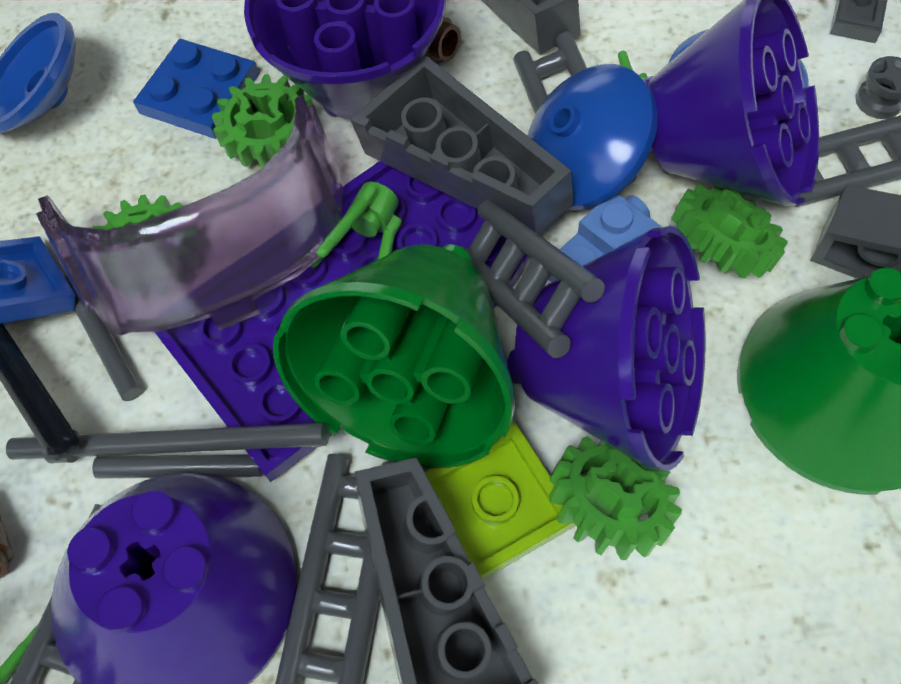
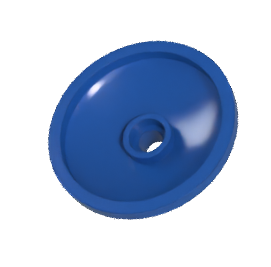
(36, 71)
(599, 129)

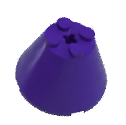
(343, 48)
(740, 108)
(632, 353)
(175, 586)

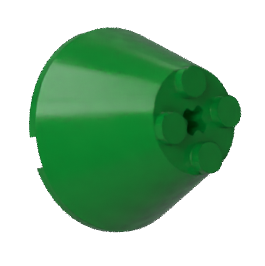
(402, 358)
(828, 383)

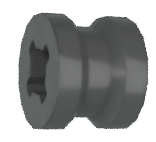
(881, 91)

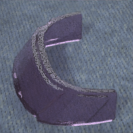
(213, 251)

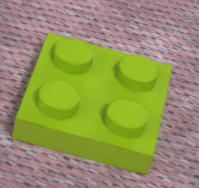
(500, 503)

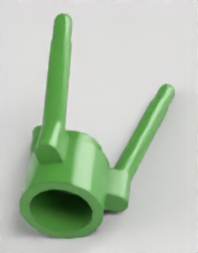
(367, 215)

